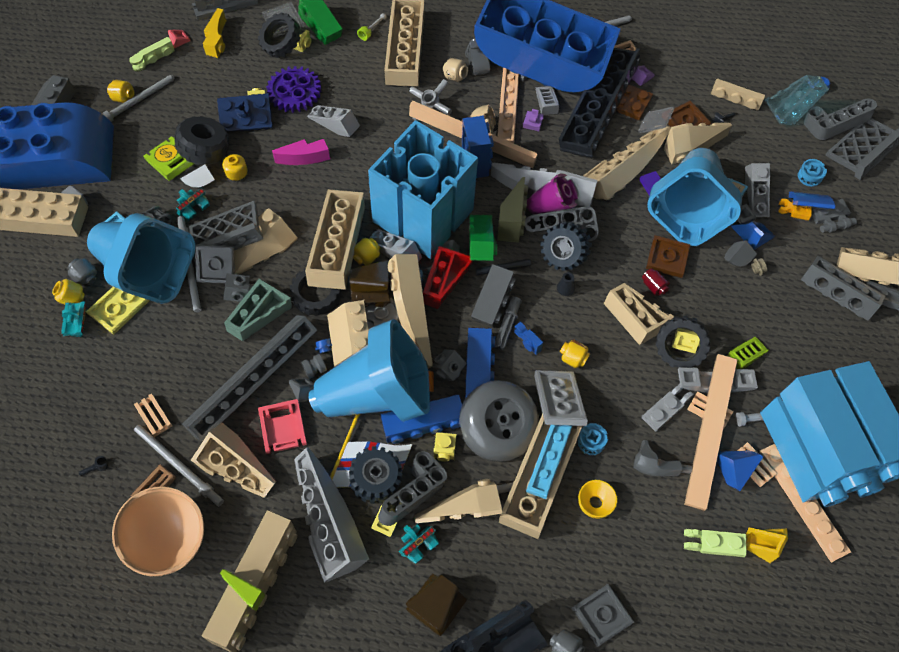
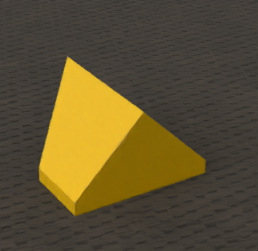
(766, 542)

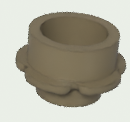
(759, 266)

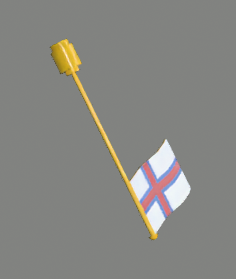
(340, 472)

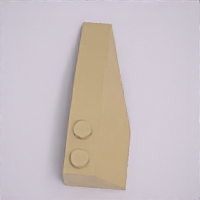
(625, 165)
(409, 300)

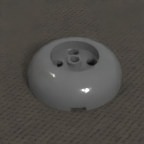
(490, 442)

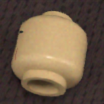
(455, 69)

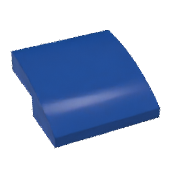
(812, 200)

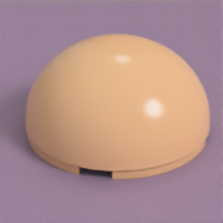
(158, 531)

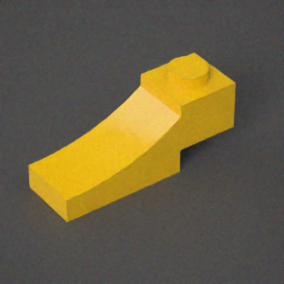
(214, 43)

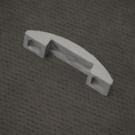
(700, 381)

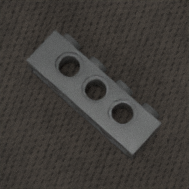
(852, 288)

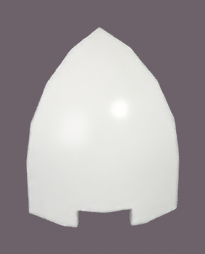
(198, 177)

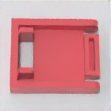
(282, 431)

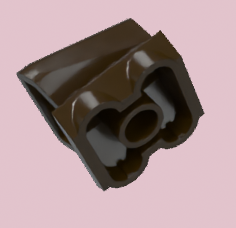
(371, 284)
(436, 603)

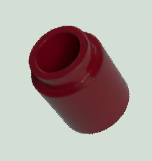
(655, 282)

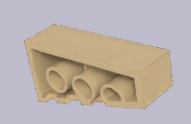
(869, 267)

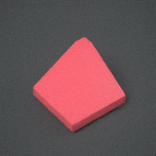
(178, 37)

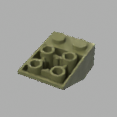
(513, 213)

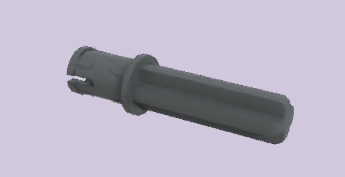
(510, 316)

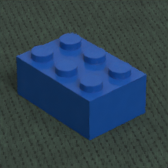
(478, 142)

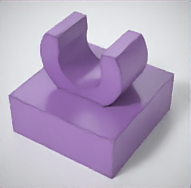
(533, 120)

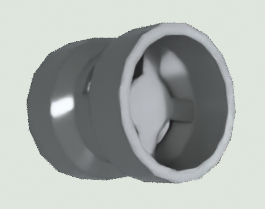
(313, 366)

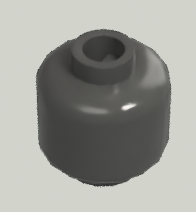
(82, 271)
(566, 642)

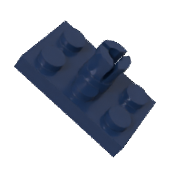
(245, 112)

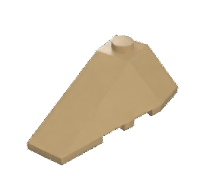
(688, 137)
(276, 239)
(228, 456)
(477, 500)

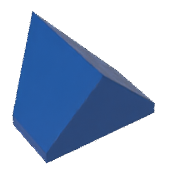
(754, 233)
(738, 466)

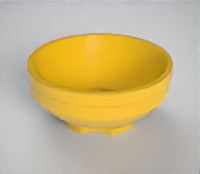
(598, 489)

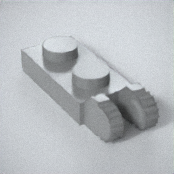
(665, 408)

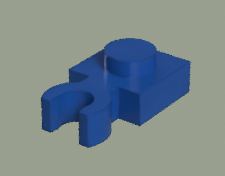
(530, 340)

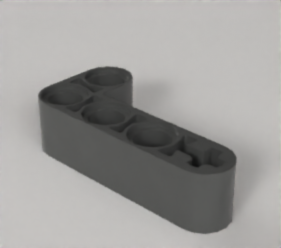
(827, 126)
(559, 215)
(411, 493)

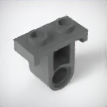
(477, 60)

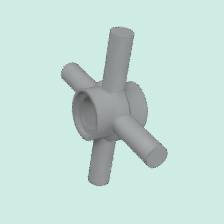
(432, 95)

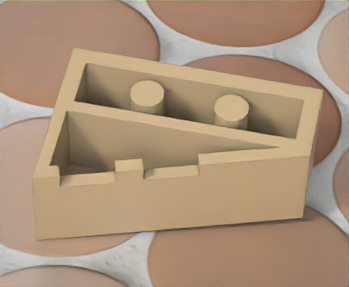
(635, 313)

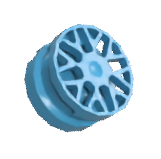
(812, 171)
(592, 438)

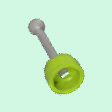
(365, 32)

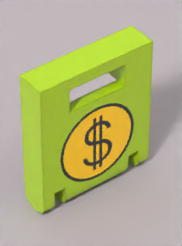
(164, 156)

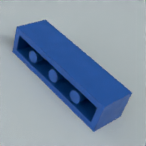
(479, 358)
(442, 415)

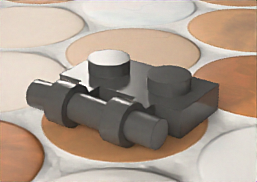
(826, 216)

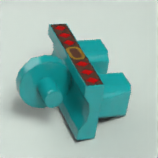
(187, 203)
(73, 319)
(425, 536)

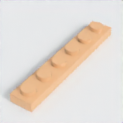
(810, 511)

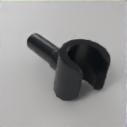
(719, 118)
(96, 466)

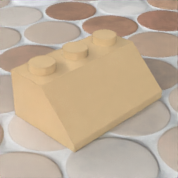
(348, 330)

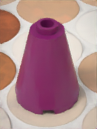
(554, 196)

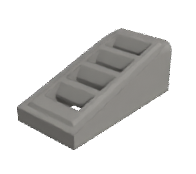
(545, 108)

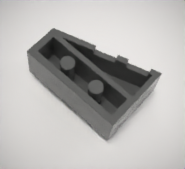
(494, 296)

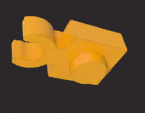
(799, 212)

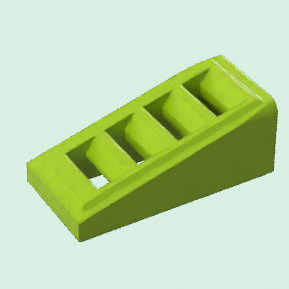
(753, 357)
(250, 594)

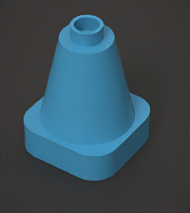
(695, 199)
(143, 256)
(377, 378)

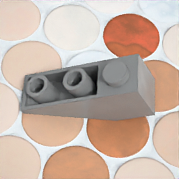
(335, 119)
(758, 191)
(393, 244)

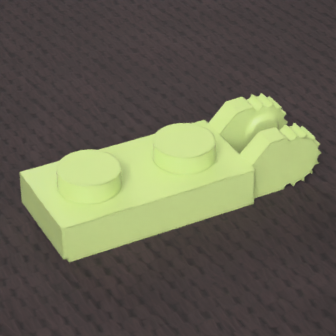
(151, 54)
(717, 542)

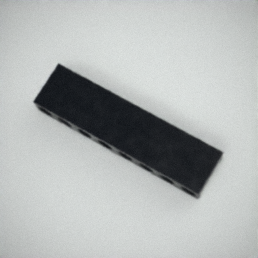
(598, 105)

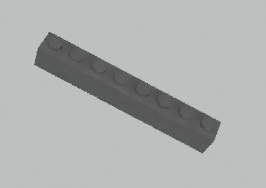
(249, 377)

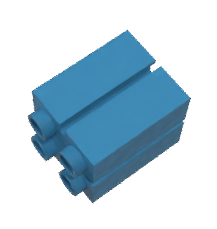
(422, 188)
(836, 433)

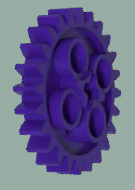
(294, 89)

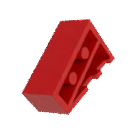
(444, 275)

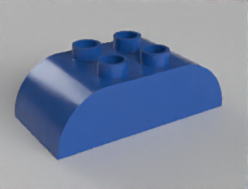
(546, 42)
(54, 146)

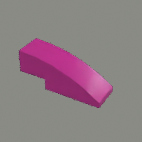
(302, 153)

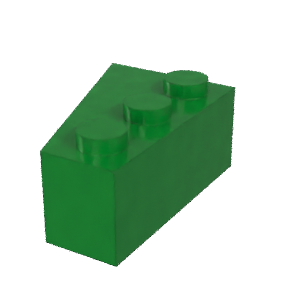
(320, 20)
(481, 240)

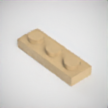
(737, 94)

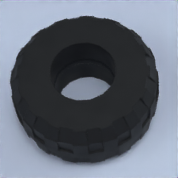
(201, 140)

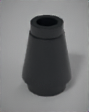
(566, 284)

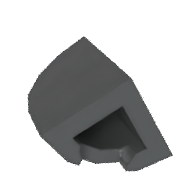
(740, 254)

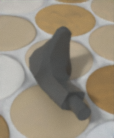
(648, 463)

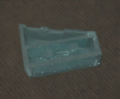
(797, 99)

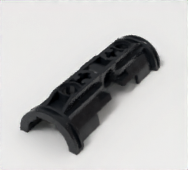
(512, 633)

